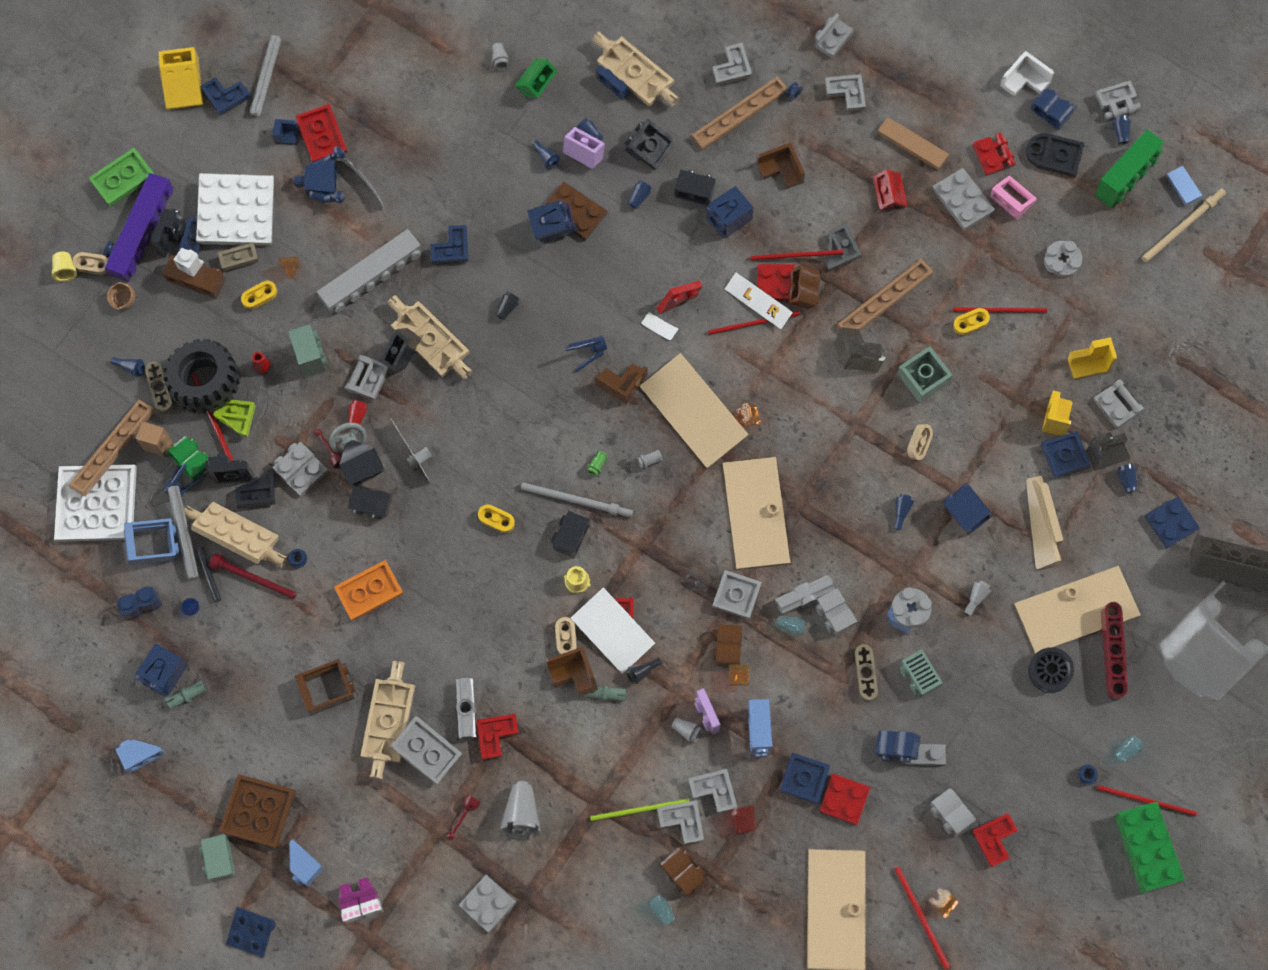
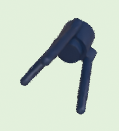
(595, 344)
(175, 476)

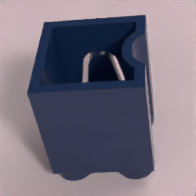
(729, 212)
(551, 221)
(967, 508)
(161, 670)

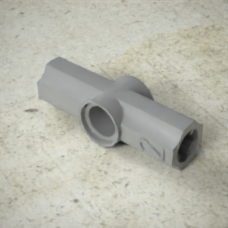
(804, 595)
(465, 696)

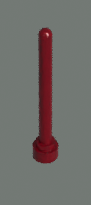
(217, 562)

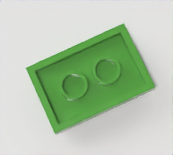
(121, 177)

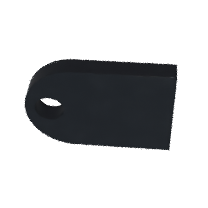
(1055, 154)

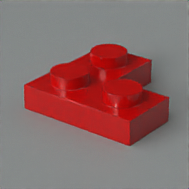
(491, 730)
(990, 837)

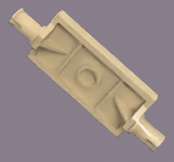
(636, 70)
(437, 343)
(236, 533)
(387, 719)

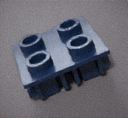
(250, 932)

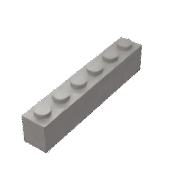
(369, 272)

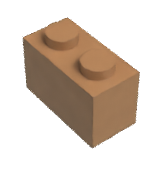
(154, 439)

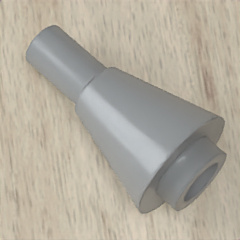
(979, 593)

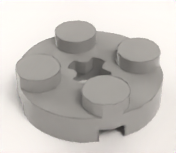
(1066, 249)
(900, 609)

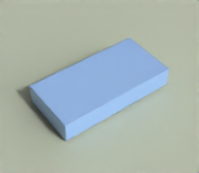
(1183, 185)

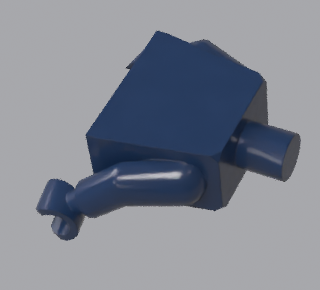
(321, 179)

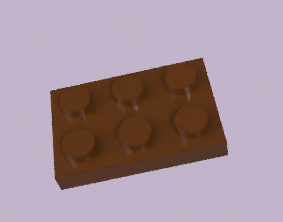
(584, 211)

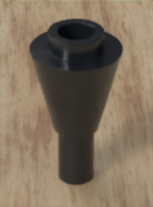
(639, 672)

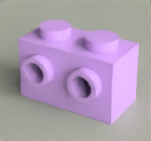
(583, 147)

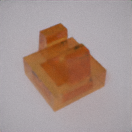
(290, 264)
(749, 413)
(738, 675)
(945, 903)

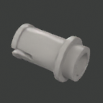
(421, 456)
(649, 459)

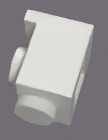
(188, 261)

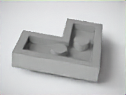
(736, 69)
(847, 86)
(714, 783)
(687, 816)

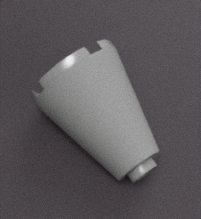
(520, 813)

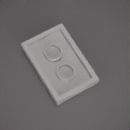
(963, 199)
(426, 750)

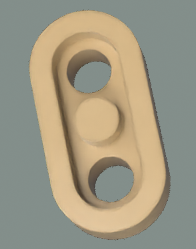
(92, 264)
(920, 442)
(565, 637)

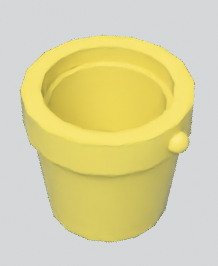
(63, 267)
(577, 580)

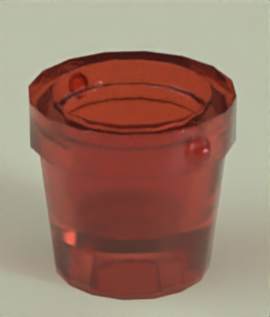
(743, 819)

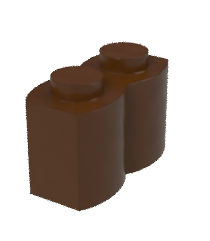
(804, 287)
(728, 645)
(682, 871)

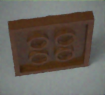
(257, 811)

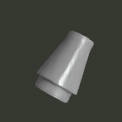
(499, 59)
(687, 729)

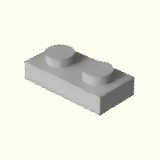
(930, 755)

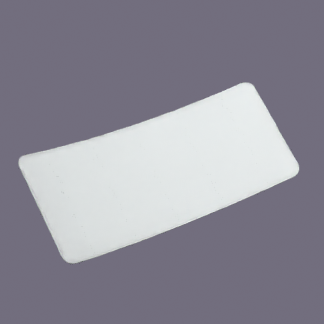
(659, 326)

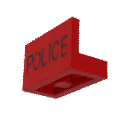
(889, 189)

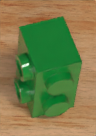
(536, 78)

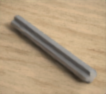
(265, 76)
(183, 532)

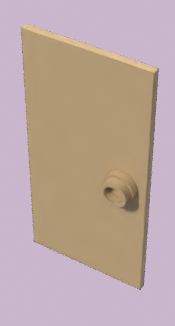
(694, 410)
(756, 513)
(1074, 609)
(836, 910)

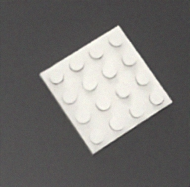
(235, 209)
(100, 513)

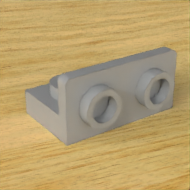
(832, 36)

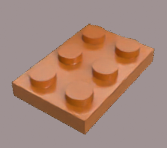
(368, 590)

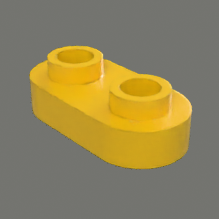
(258, 293)
(970, 322)
(497, 518)

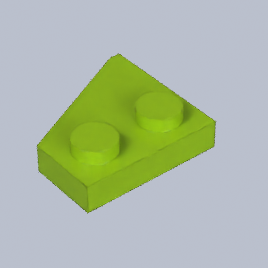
(236, 415)

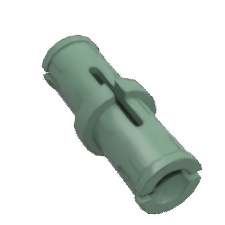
(607, 693)
(186, 694)

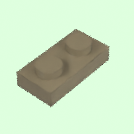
(238, 256)

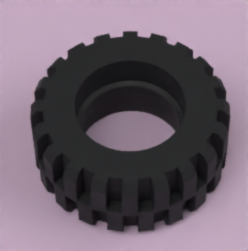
(189, 359)

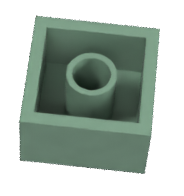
(308, 350)
(924, 374)

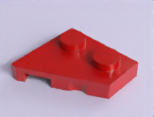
(679, 295)

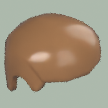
(121, 296)

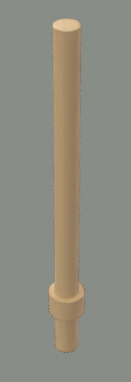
(1207, 204)

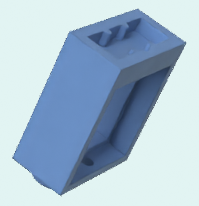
(132, 527)
(759, 727)

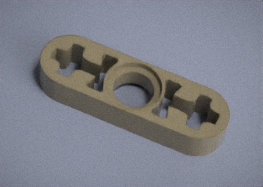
(153, 382)
(862, 687)

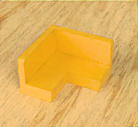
(1094, 360)
(1057, 415)

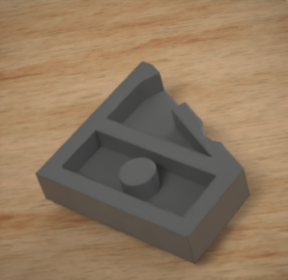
(842, 239)

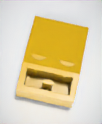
(180, 78)

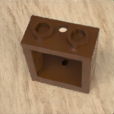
(304, 677)

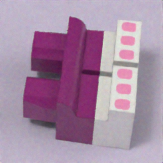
(350, 903)

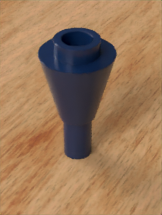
(548, 157)
(133, 366)
(903, 506)

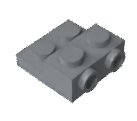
(299, 468)

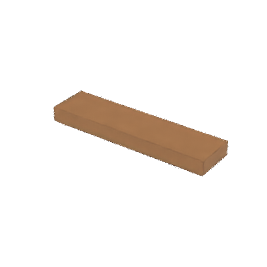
(913, 143)

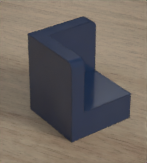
(285, 132)

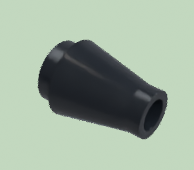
(507, 305)

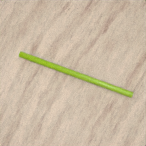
(635, 810)

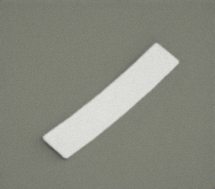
(362, 176)

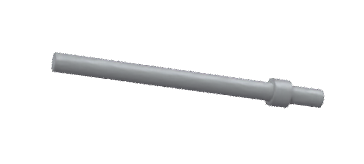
(613, 509)

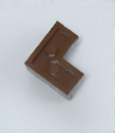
(781, 161)
(622, 387)
(572, 667)

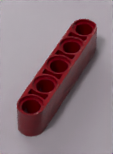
(1110, 659)

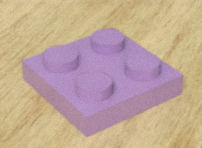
(704, 706)

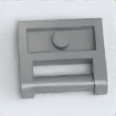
(372, 379)
(1113, 407)

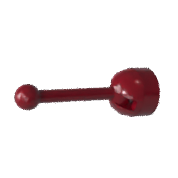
(335, 458)
(470, 804)

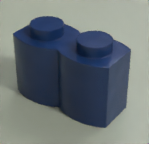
(1052, 108)
(134, 605)
(897, 745)

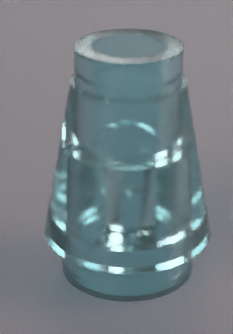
(794, 625)
(1129, 748)
(661, 908)

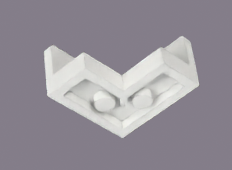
(1027, 71)

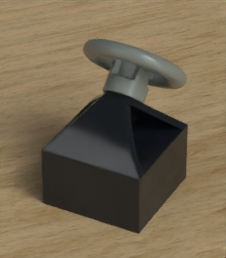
(358, 460)

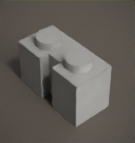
(836, 613)

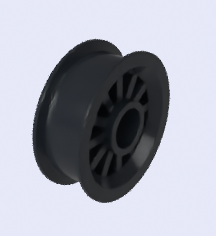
(1060, 655)

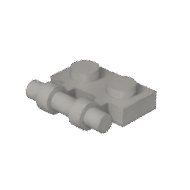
(1117, 95)

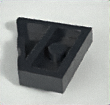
(257, 492)

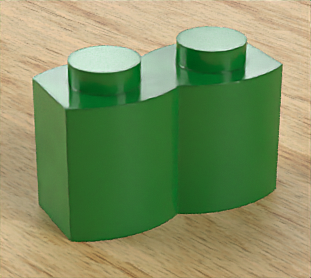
(186, 452)

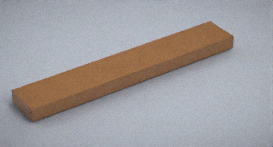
(739, 113)
(887, 296)
(111, 448)

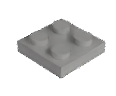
(737, 594)
(487, 903)

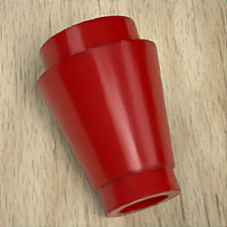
(260, 363)
(357, 412)

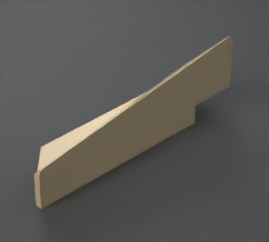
(1044, 524)

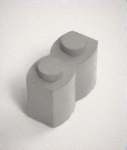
(952, 812)

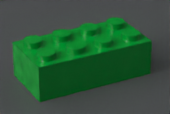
(1129, 169)
(1149, 847)

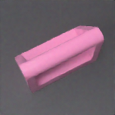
(1007, 202)

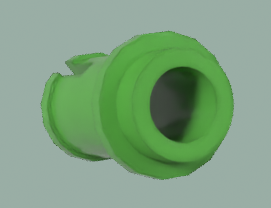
(597, 463)

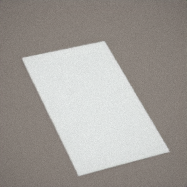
(612, 630)

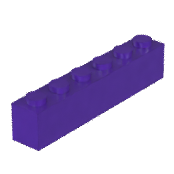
(139, 227)

